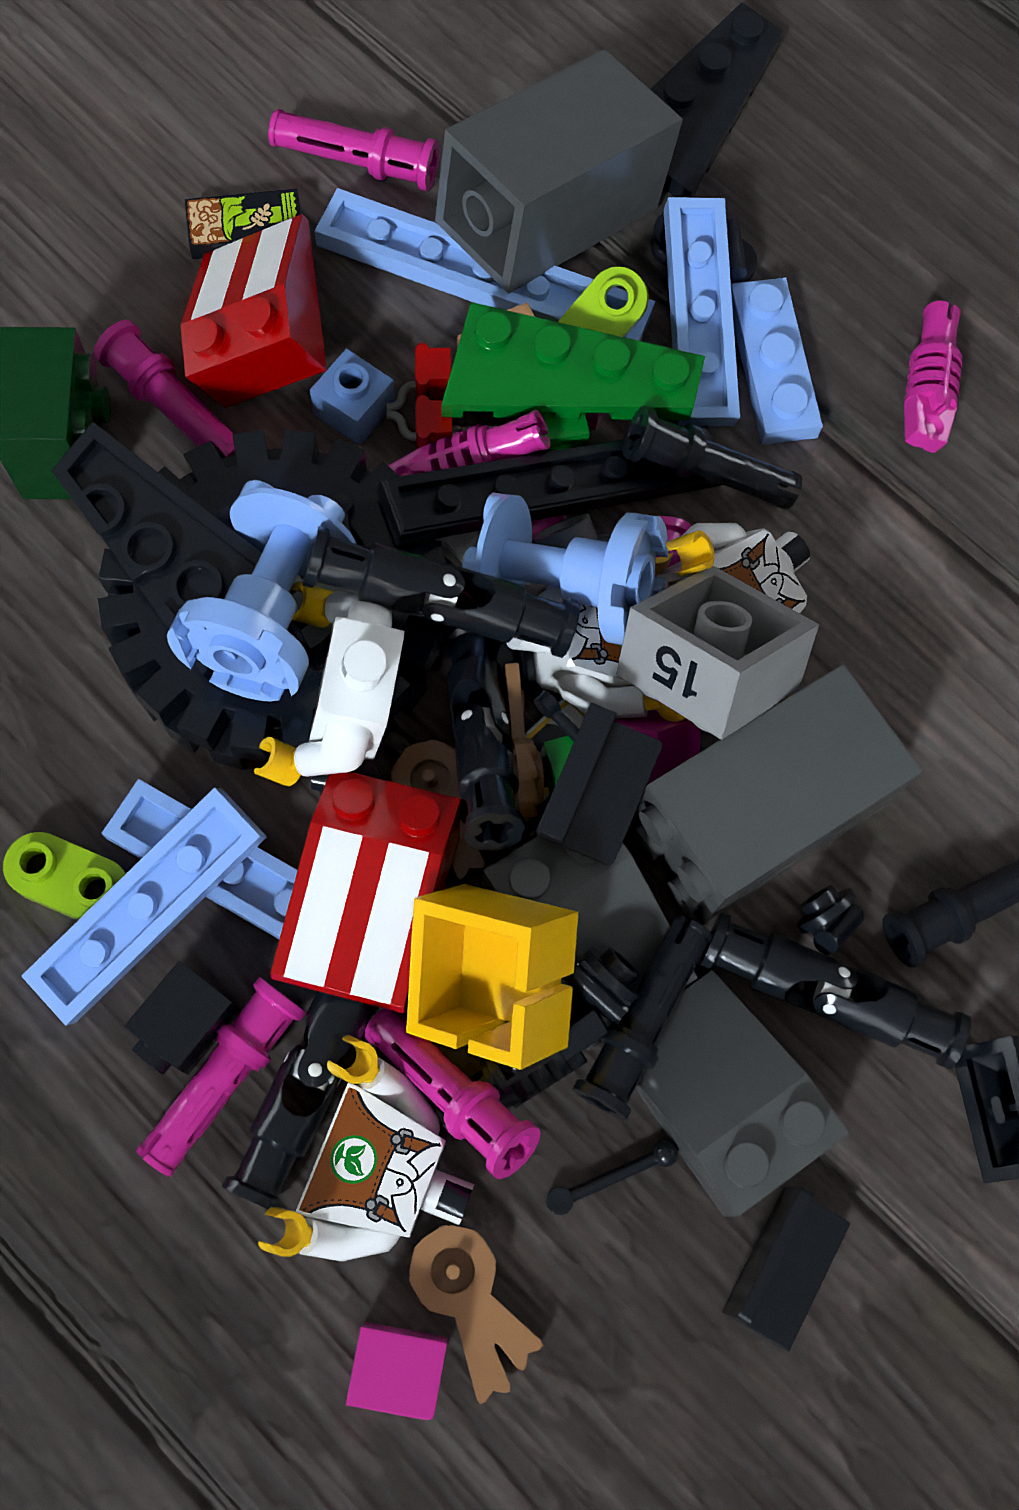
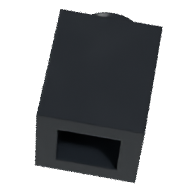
(179, 1021)

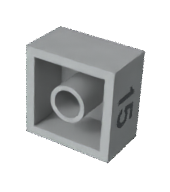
(715, 650)

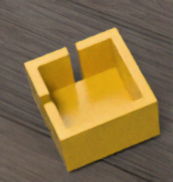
(491, 962)

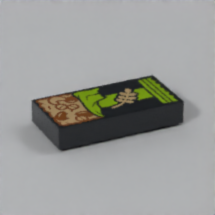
(227, 218)

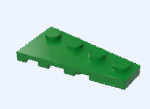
(538, 364)

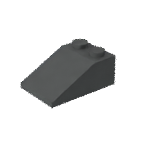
(611, 901)
(734, 1099)

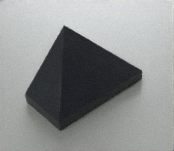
(991, 1100)

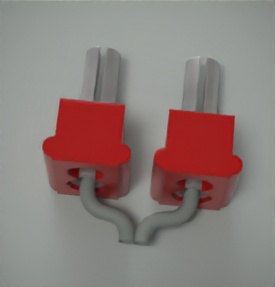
(430, 383)

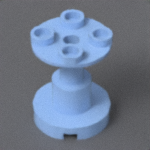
(590, 571)
(247, 630)

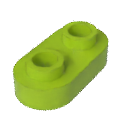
(593, 311)
(64, 876)

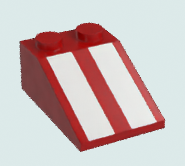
(254, 315)
(356, 887)

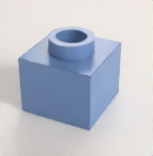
(353, 410)

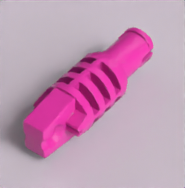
(933, 379)
(478, 446)

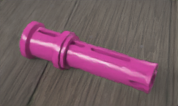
(378, 151)
(153, 379)
(240, 1049)
(469, 1107)

